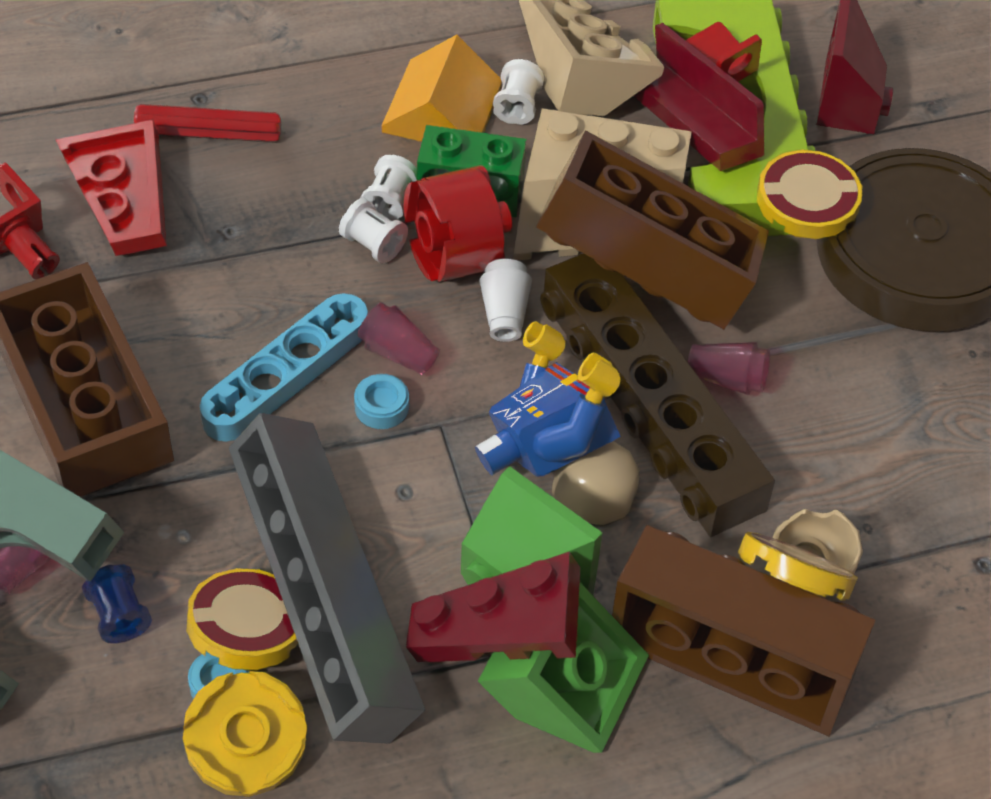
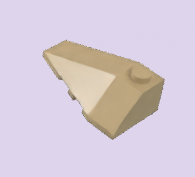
(584, 58)

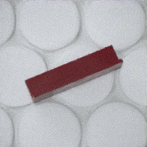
(704, 100)

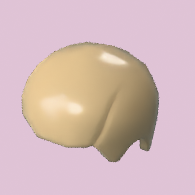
(598, 484)
(823, 534)

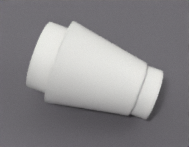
(505, 297)

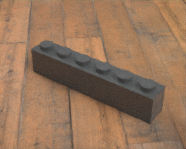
(325, 582)

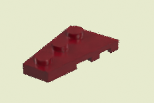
(504, 613)

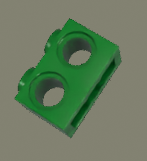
(456, 149)

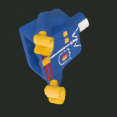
(553, 411)

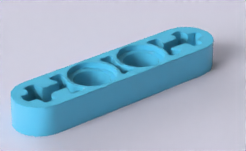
(278, 360)

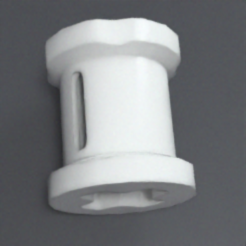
(516, 99)
(390, 187)
(373, 230)

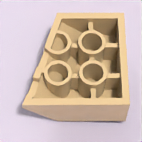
(552, 147)

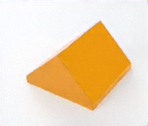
(443, 89)

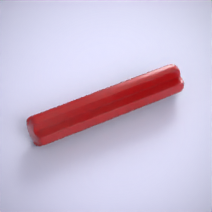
(211, 122)

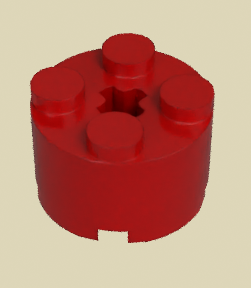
(456, 223)

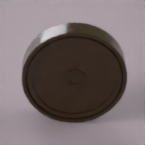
(918, 241)

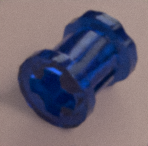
(117, 604)

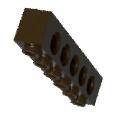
(659, 395)

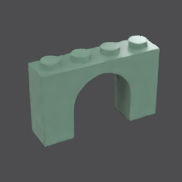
(54, 522)

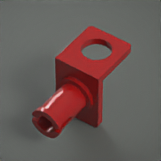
(726, 52)
(21, 226)

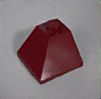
(853, 75)

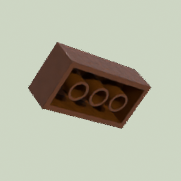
(654, 231)
(81, 382)
(740, 629)

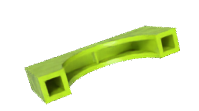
(778, 90)

